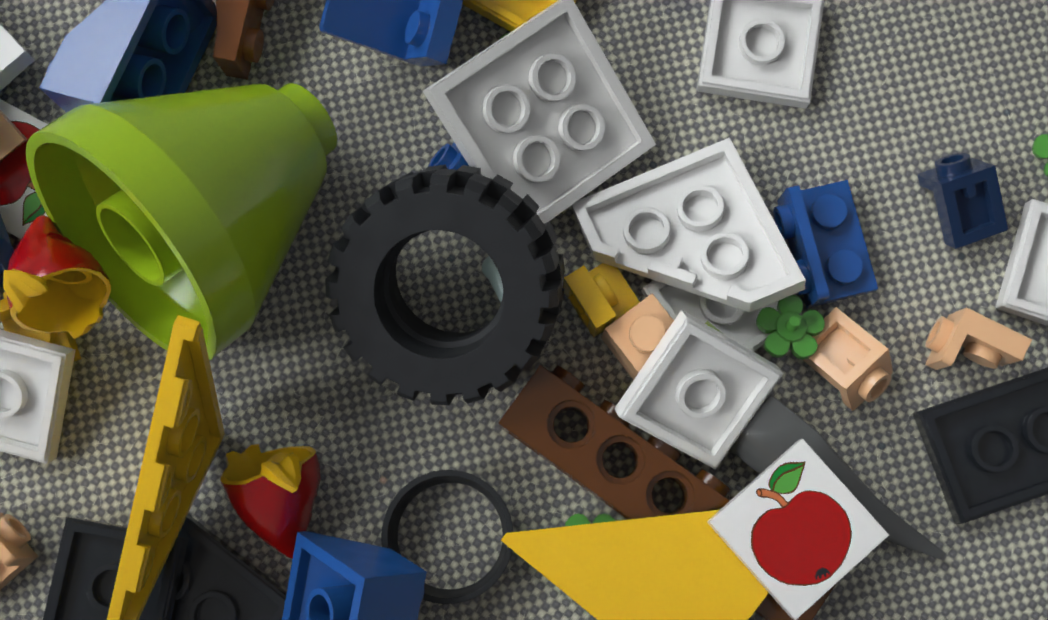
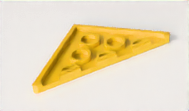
(176, 459)
(644, 568)

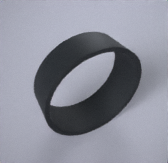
(393, 515)

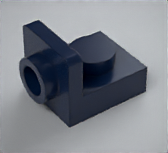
(965, 199)

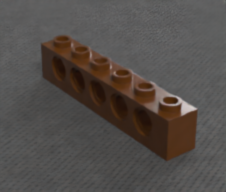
(531, 423)

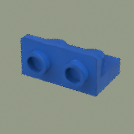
(826, 242)

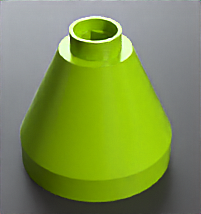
(186, 198)

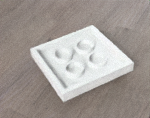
(542, 111)

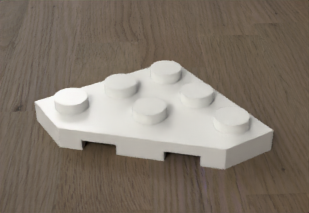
(694, 229)

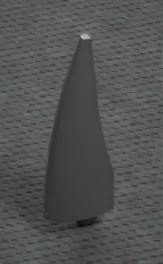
(778, 428)

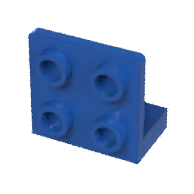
(402, 29)

